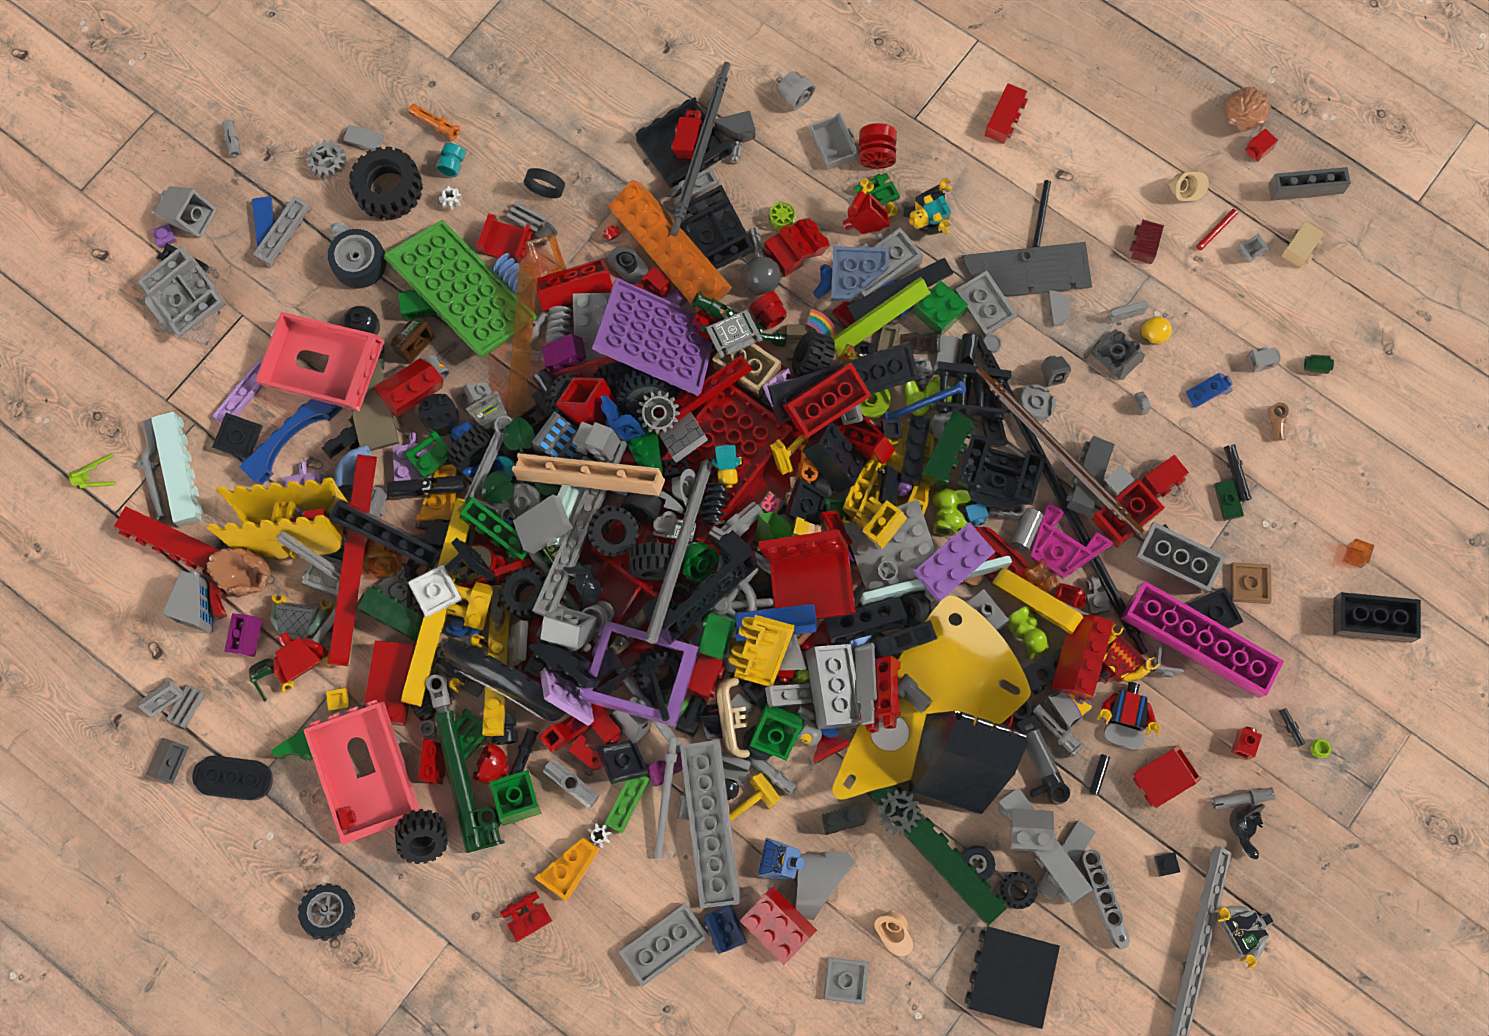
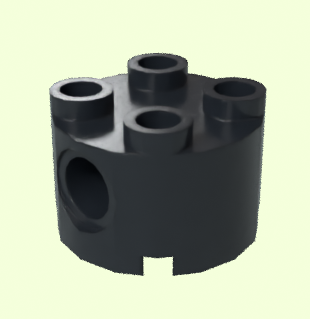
(438, 414)

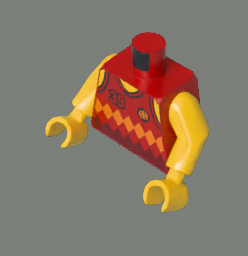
(1123, 661)

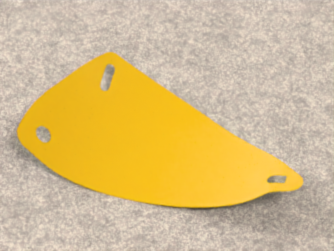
(958, 675)

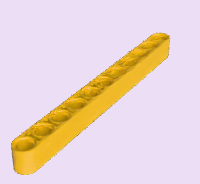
(432, 626)

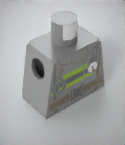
(487, 411)

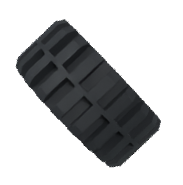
(376, 164)

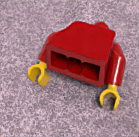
(867, 213)
(297, 658)

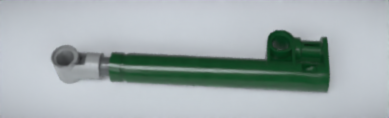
(475, 830)

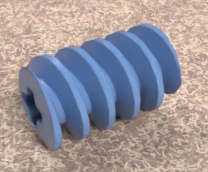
(507, 271)

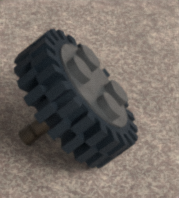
(634, 387)

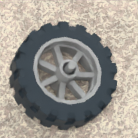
(313, 898)

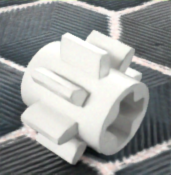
(450, 198)
(598, 830)

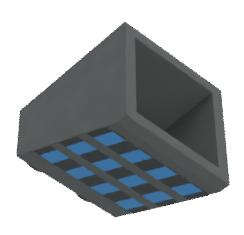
(556, 439)

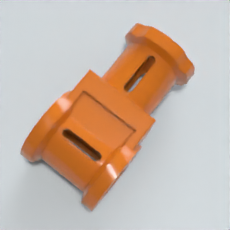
(806, 466)

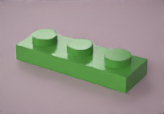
(626, 803)

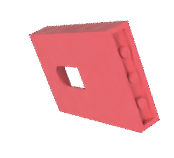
(347, 371)
(375, 798)

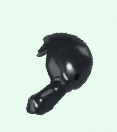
(1244, 823)

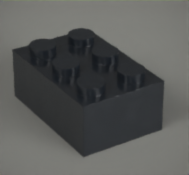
(834, 457)

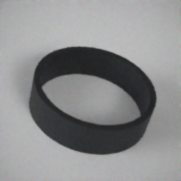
(547, 176)

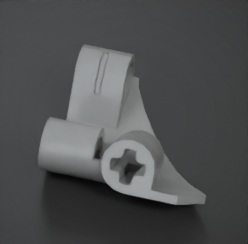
(819, 879)

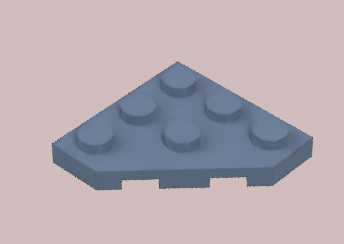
(856, 269)

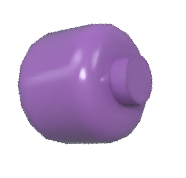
(905, 490)

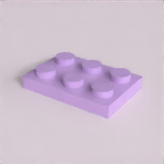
(565, 696)

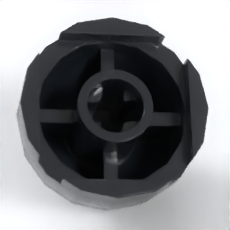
(361, 319)

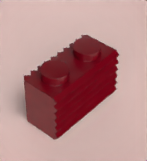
(1147, 241)

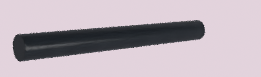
(1041, 214)

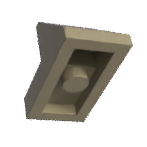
(794, 333)

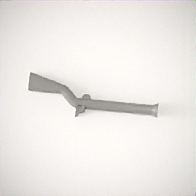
(148, 466)

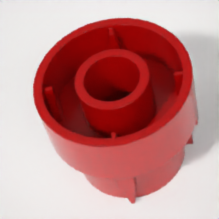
(768, 310)

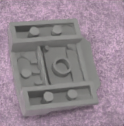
(180, 293)

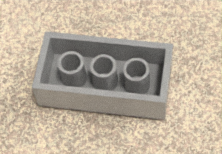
(1180, 557)

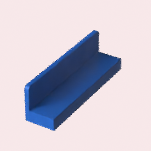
(801, 616)

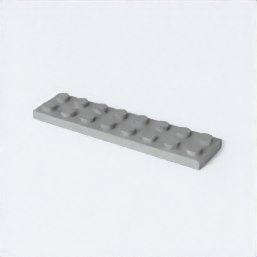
(710, 824)

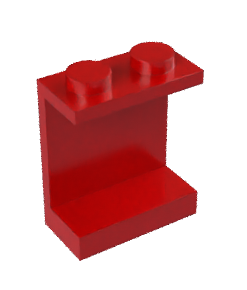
(503, 238)

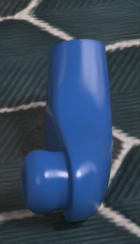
(825, 283)

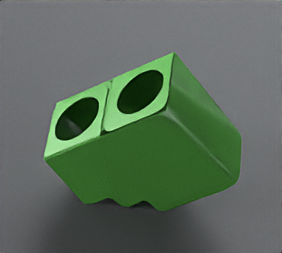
(771, 527)

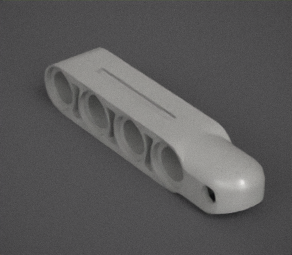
(1118, 929)

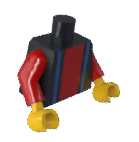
(1129, 710)

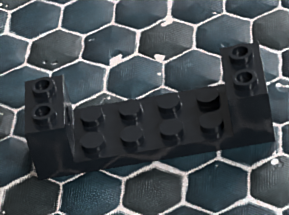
(739, 564)

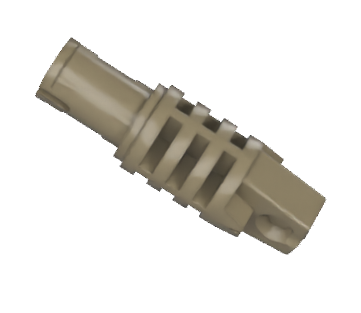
(621, 641)

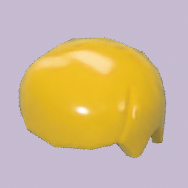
(1156, 330)

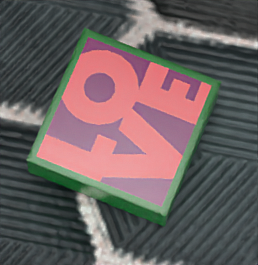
(771, 503)

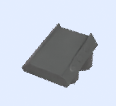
(1118, 354)

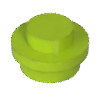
(801, 675)
(1320, 748)

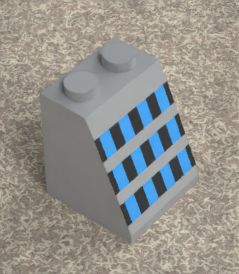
(191, 602)

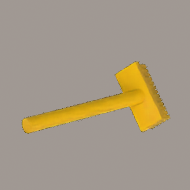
(782, 454)
(763, 791)

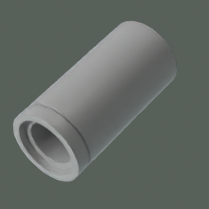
(1027, 529)

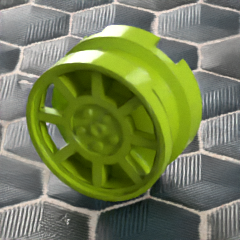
(782, 215)

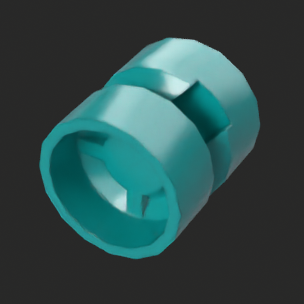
(450, 159)

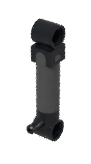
(1041, 757)

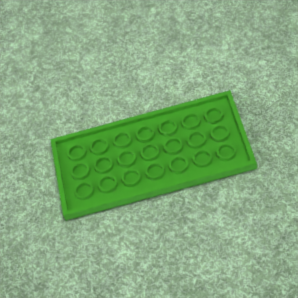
(457, 286)

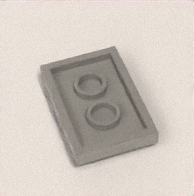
(986, 303)

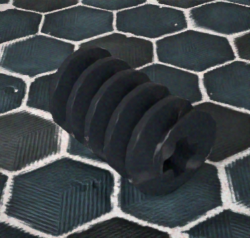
(714, 505)

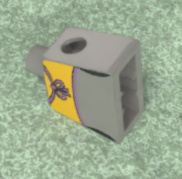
(1068, 708)

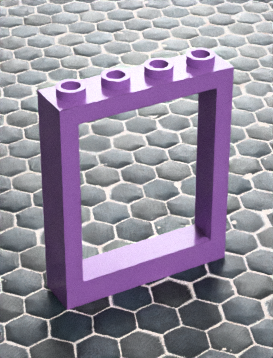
(679, 689)

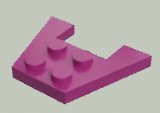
(1059, 550)

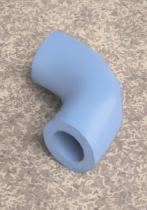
(346, 467)

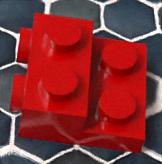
(805, 239)

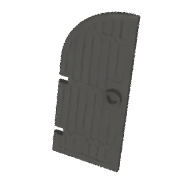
(1034, 267)

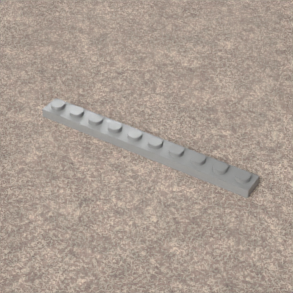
(572, 544)
(1200, 942)

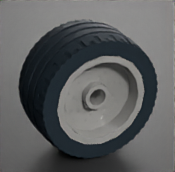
(357, 258)

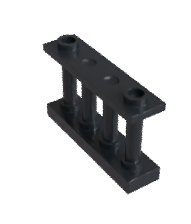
(963, 373)

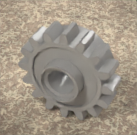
(658, 422)

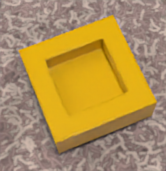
(337, 700)

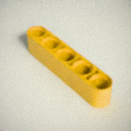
(1037, 600)

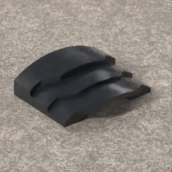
(716, 228)
(1000, 477)

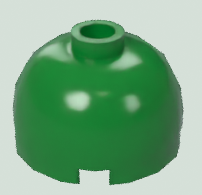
(699, 561)

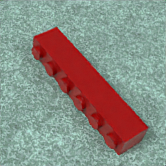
(164, 539)

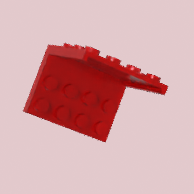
(811, 571)

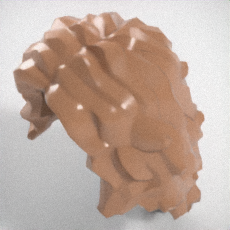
(1247, 108)
(239, 571)

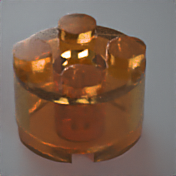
(381, 560)

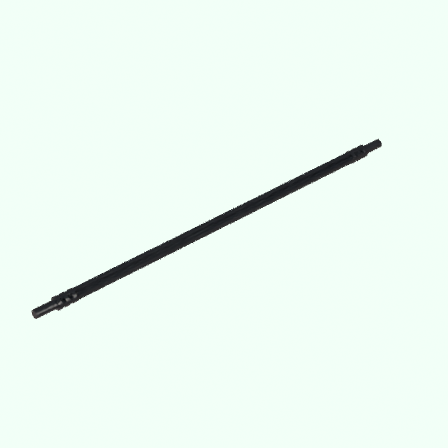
(1071, 515)

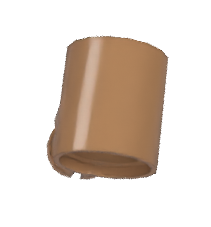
(1278, 421)

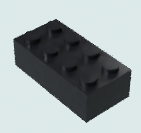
(1377, 617)

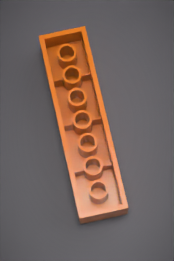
(673, 254)

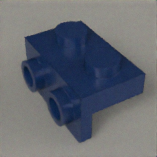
(724, 929)

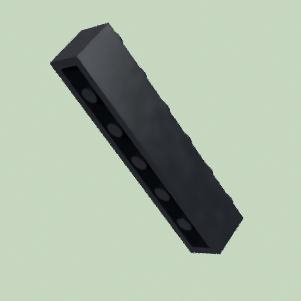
(382, 532)

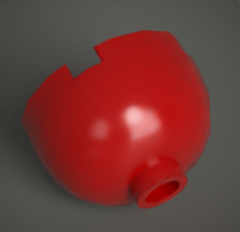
(491, 764)

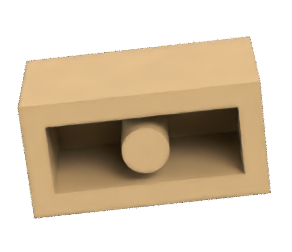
(1303, 244)

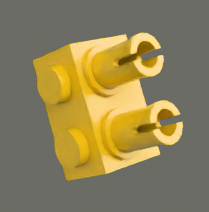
(883, 524)
(479, 604)

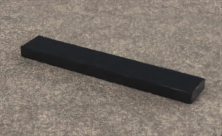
(931, 274)

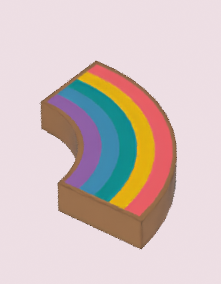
(821, 323)

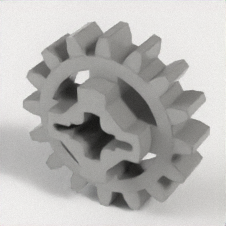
(326, 158)

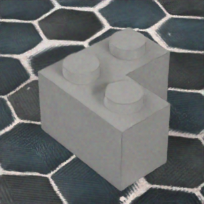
(596, 440)

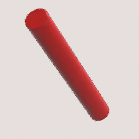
(1215, 231)

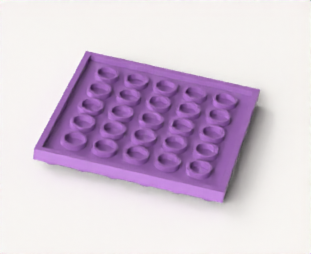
(653, 337)

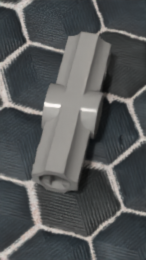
(740, 522)
(561, 775)

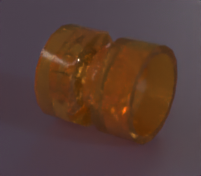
(1038, 570)

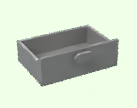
(834, 141)
(542, 524)

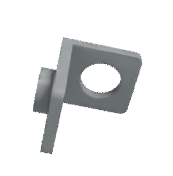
(474, 392)
(1166, 671)

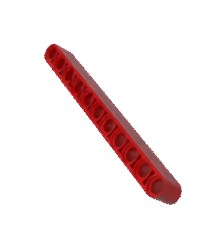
(352, 565)

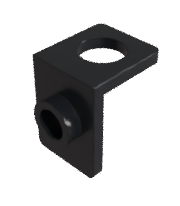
(711, 722)

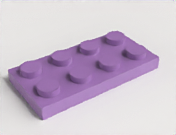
(954, 562)

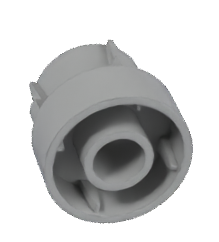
(796, 89)

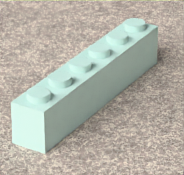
(176, 469)

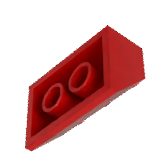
(409, 386)

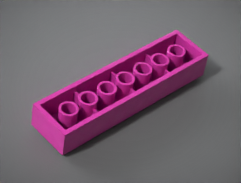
(1202, 639)

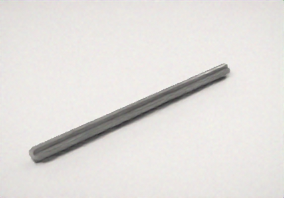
(678, 552)

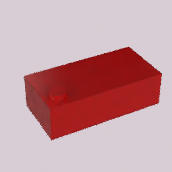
(826, 400)
(388, 678)

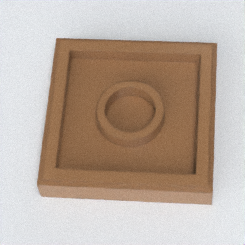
(1250, 583)

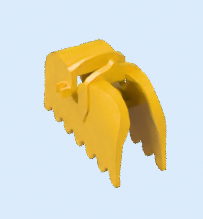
(267, 513)

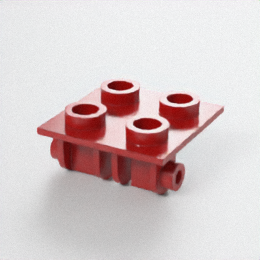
(432, 763)

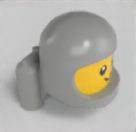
(809, 733)

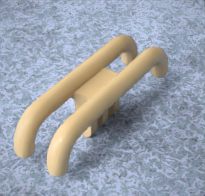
(730, 718)

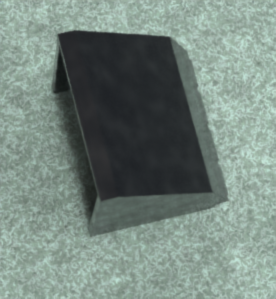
(965, 761)

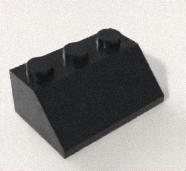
(536, 419)

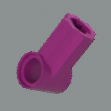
(657, 770)

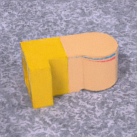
(801, 527)

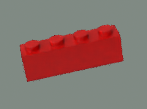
(559, 287)
(1082, 657)

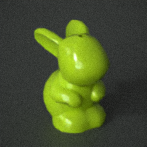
(913, 394)
(948, 517)
(1024, 626)

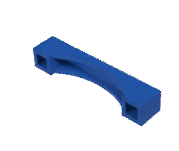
(260, 463)

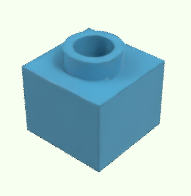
(976, 514)

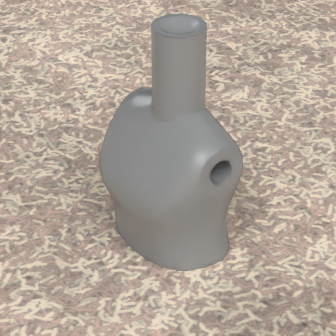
(536, 326)

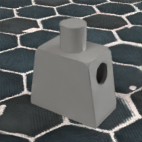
(632, 726)

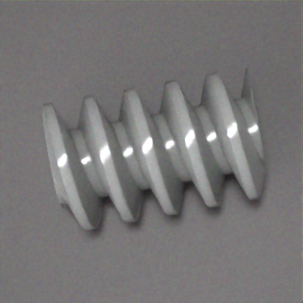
(557, 323)

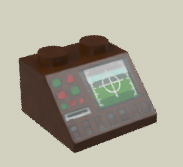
(412, 339)

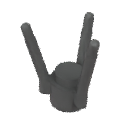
(501, 509)

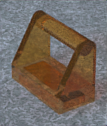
(556, 252)

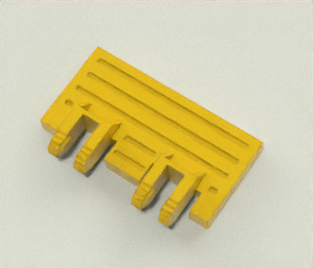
(762, 651)

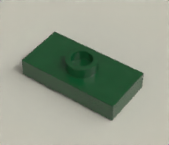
(1228, 500)

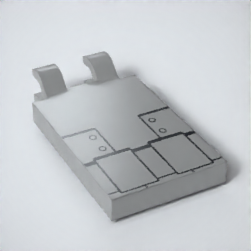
(683, 437)

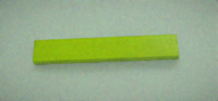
(881, 315)

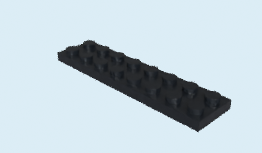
(877, 370)

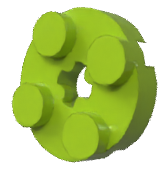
(881, 405)

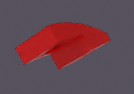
(216, 595)

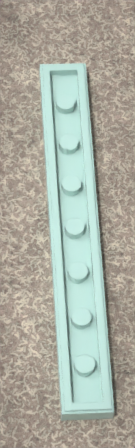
(916, 585)

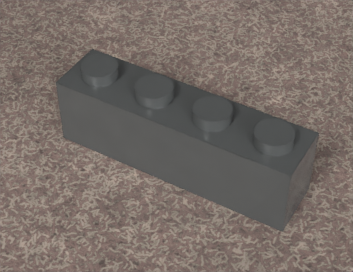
(1309, 183)
(1095, 462)

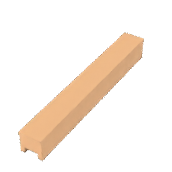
(589, 474)

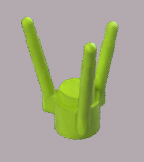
(81, 475)

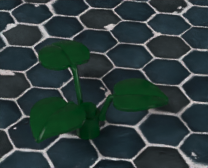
(497, 486)

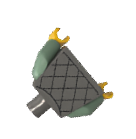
(297, 619)

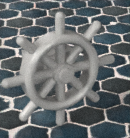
(729, 605)

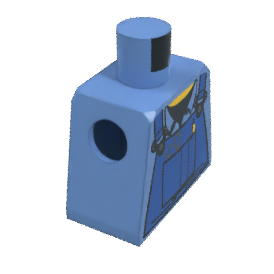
(779, 861)

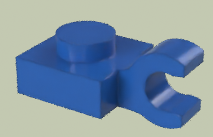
(457, 628)

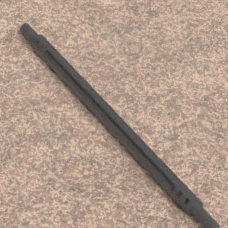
(700, 149)

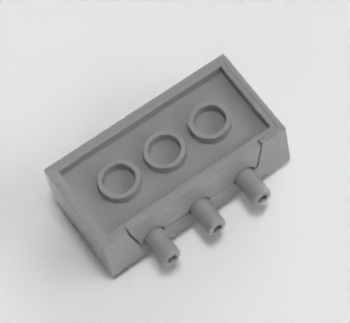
(903, 258)
(833, 686)

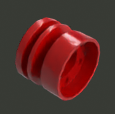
(877, 146)

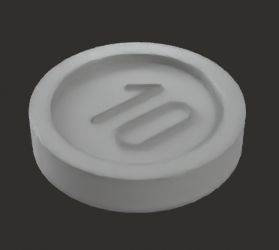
(993, 342)

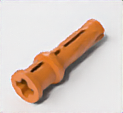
(440, 124)

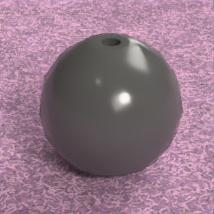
(761, 275)

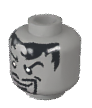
(924, 370)

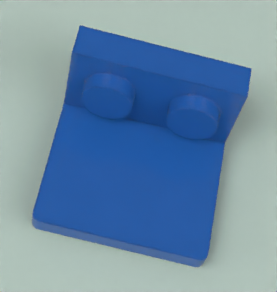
(624, 426)

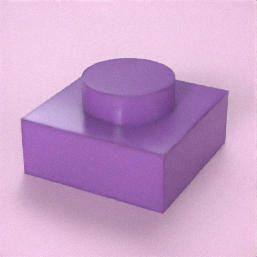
(164, 235)

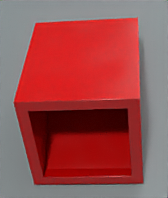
(583, 400)
(1166, 777)

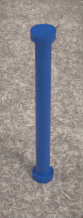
(959, 387)

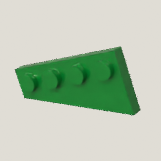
(646, 449)

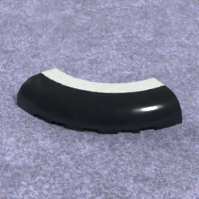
(500, 678)

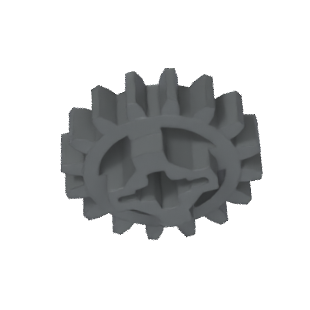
(887, 819)

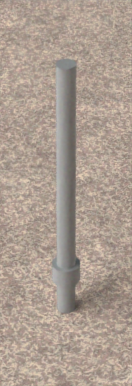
(670, 758)

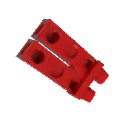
(887, 701)

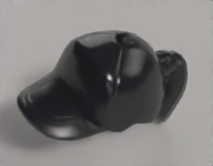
(586, 585)

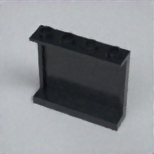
(657, 139)
(1012, 977)

